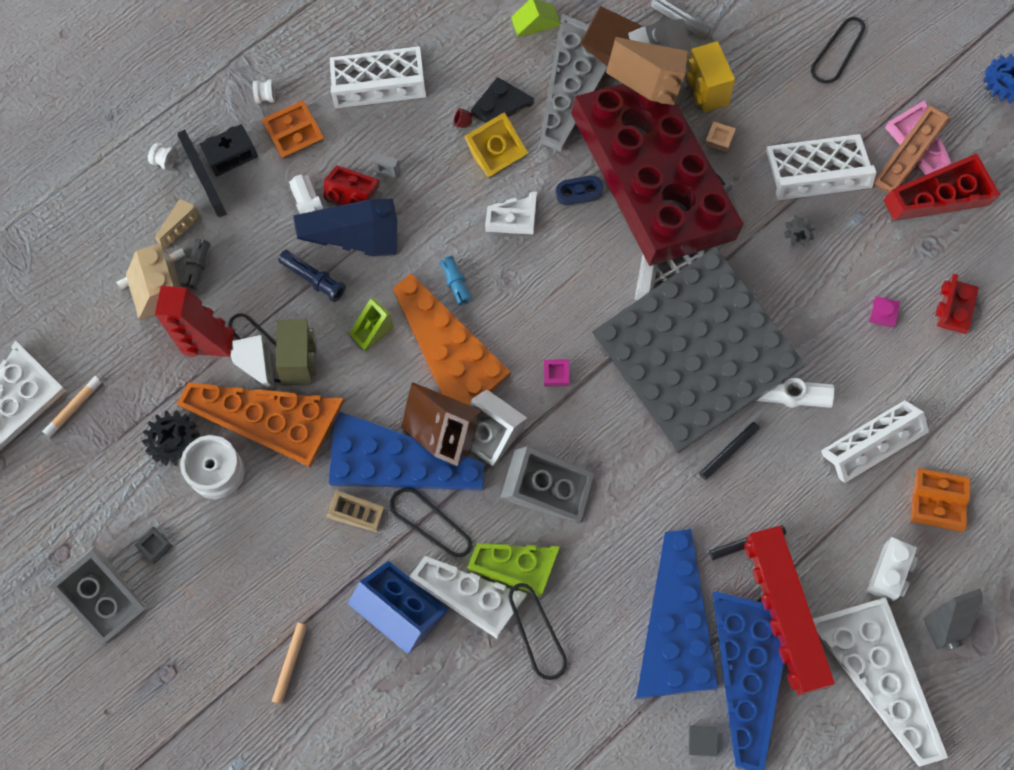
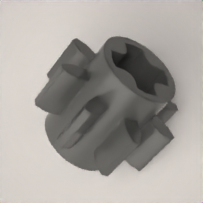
(800, 236)

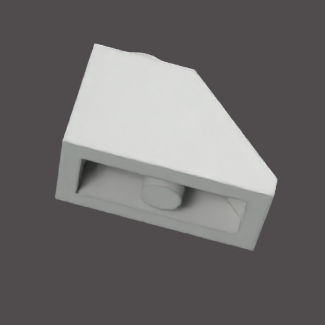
(254, 358)

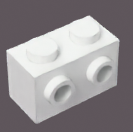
(892, 569)

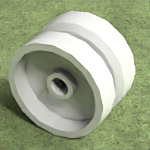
(212, 467)

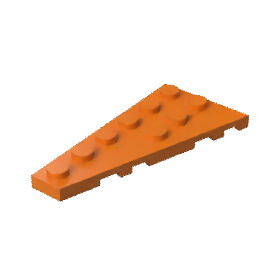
(452, 352)
(274, 419)

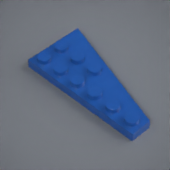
(381, 457)
(677, 639)
(750, 675)

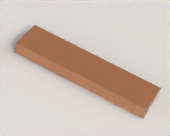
(912, 149)

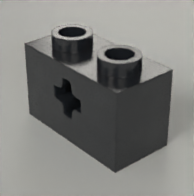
(228, 150)

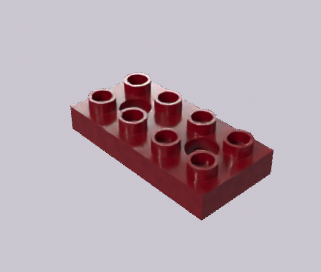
(654, 169)

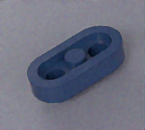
(578, 189)

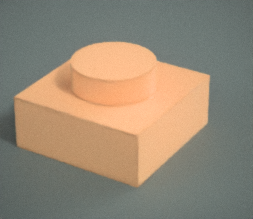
(720, 137)

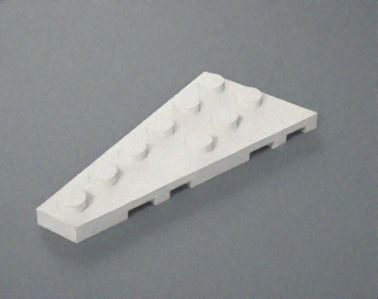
(24, 392)
(876, 660)

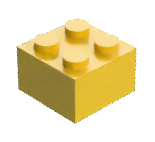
(709, 77)

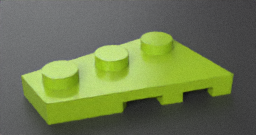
(515, 564)

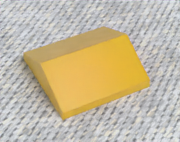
(495, 145)

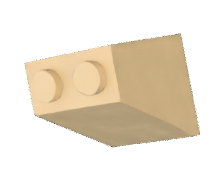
(146, 274)

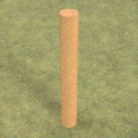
(289, 663)

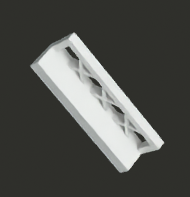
(880, 442)

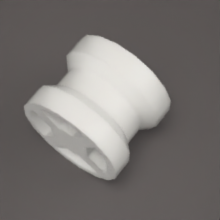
(264, 91)
(162, 156)

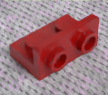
(347, 186)
(957, 305)

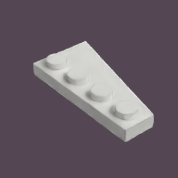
(468, 594)

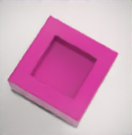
(884, 311)
(556, 373)

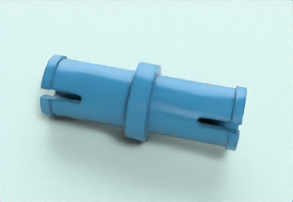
(455, 280)

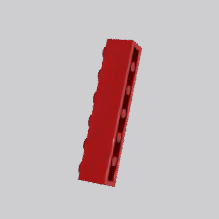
(789, 611)

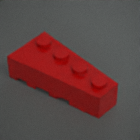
(946, 190)
(192, 324)

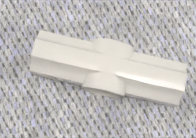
(305, 195)
(810, 394)

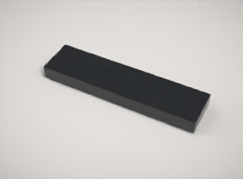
(201, 173)

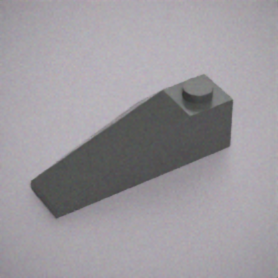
(954, 620)

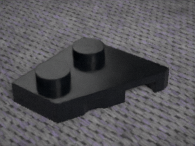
(498, 99)

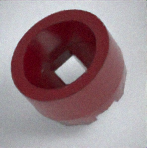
(462, 118)

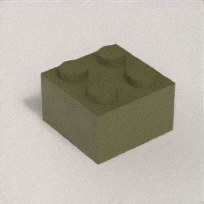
(295, 352)

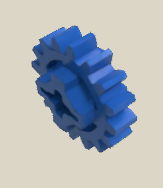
(1003, 81)

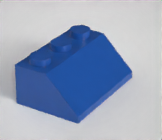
(397, 606)

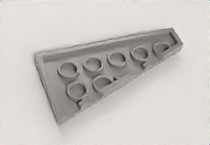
(573, 74)

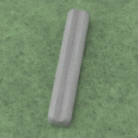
(674, 12)

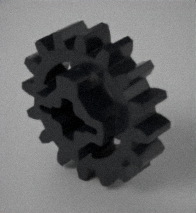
(168, 426)

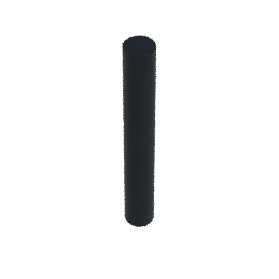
(725, 454)
(732, 547)

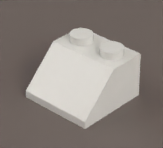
(496, 428)

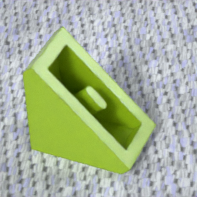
(535, 17)
(371, 325)

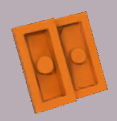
(292, 129)
(940, 500)

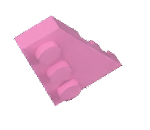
(901, 126)

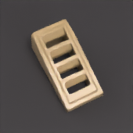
(177, 222)
(353, 520)

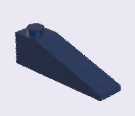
(359, 226)

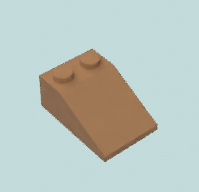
(648, 69)

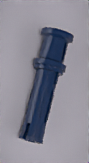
(320, 281)

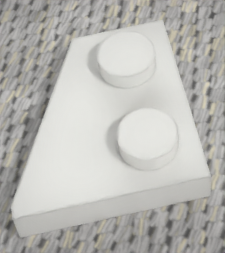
(512, 216)

